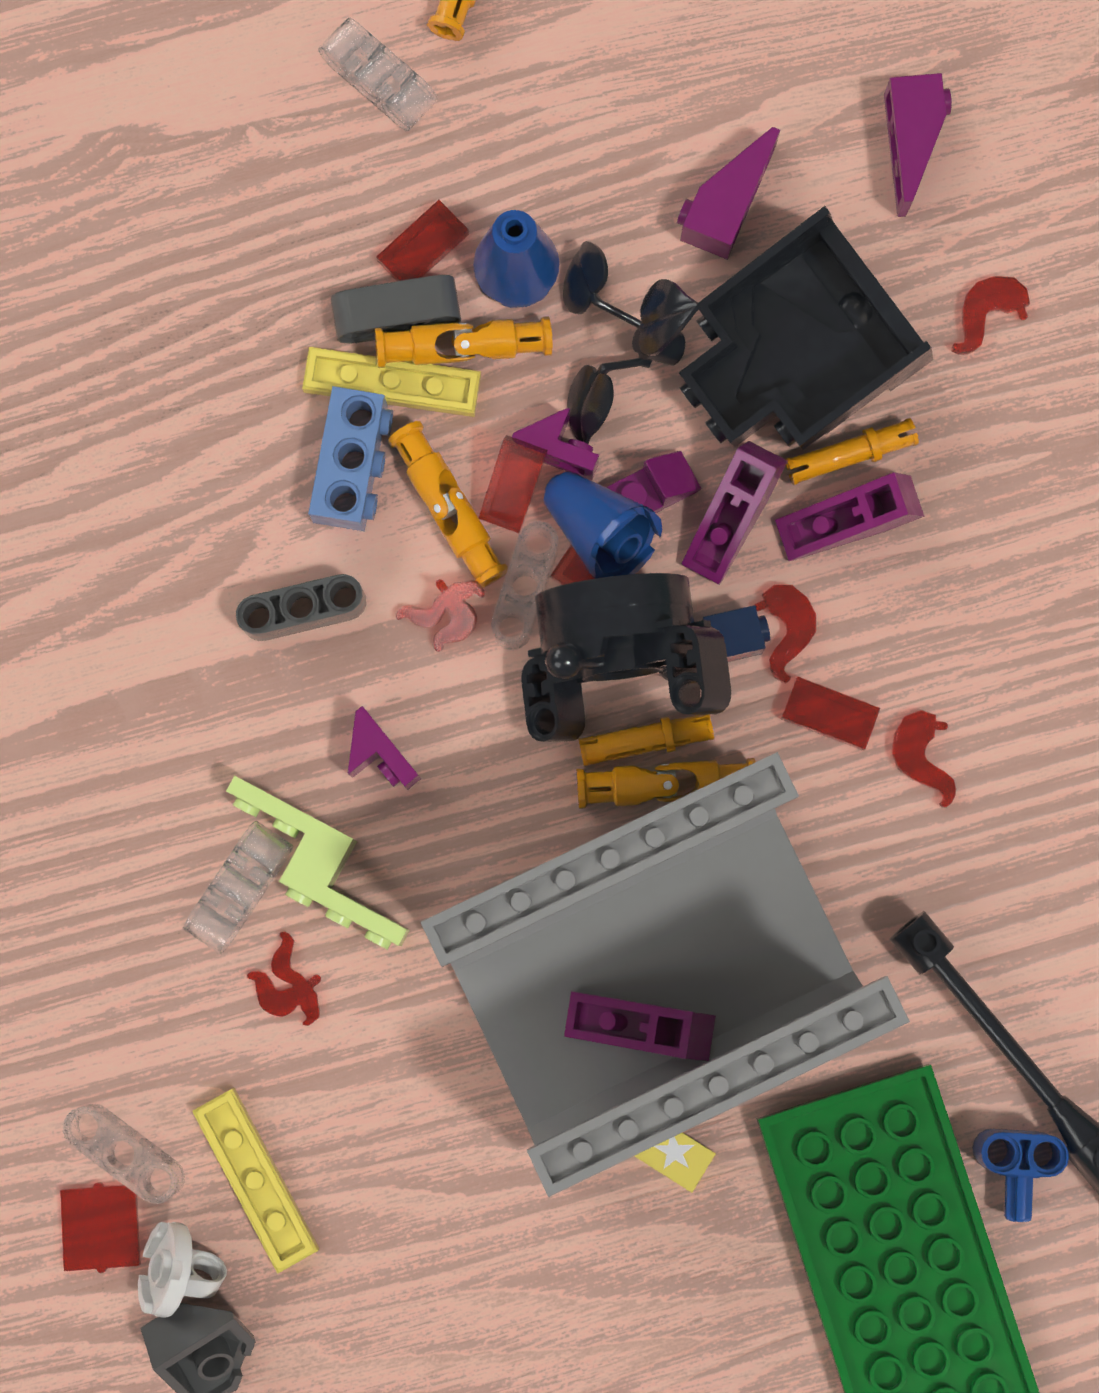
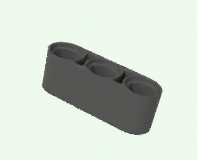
(394, 307)
(280, 601)

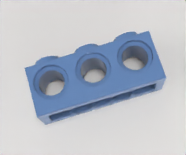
(340, 439)

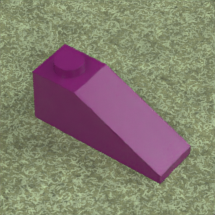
(914, 119)
(725, 199)
(734, 510)
(850, 516)
(640, 1026)

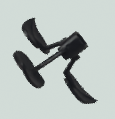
(658, 337)

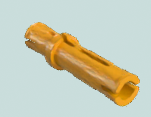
(869, 445)
(653, 737)

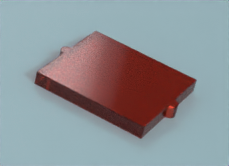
(99, 1228)

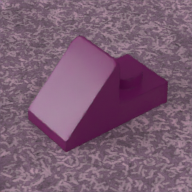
(570, 456)
(660, 482)
(369, 744)

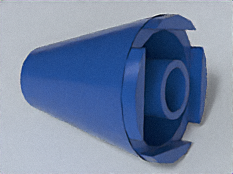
(516, 261)
(602, 525)

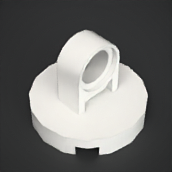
(172, 1270)

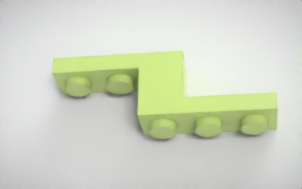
(317, 864)

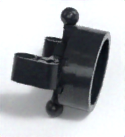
(615, 633)

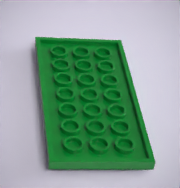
(895, 1241)

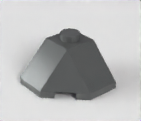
(198, 1349)

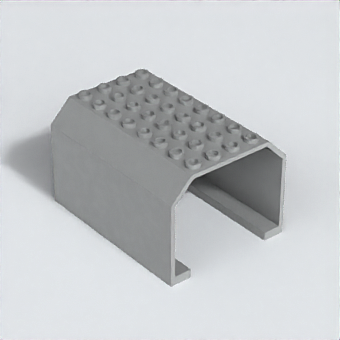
(671, 912)

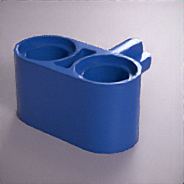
(1020, 1166)

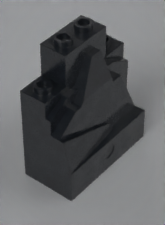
(800, 340)

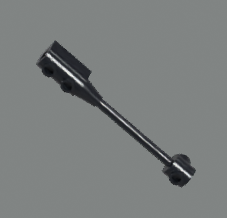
(926, 948)

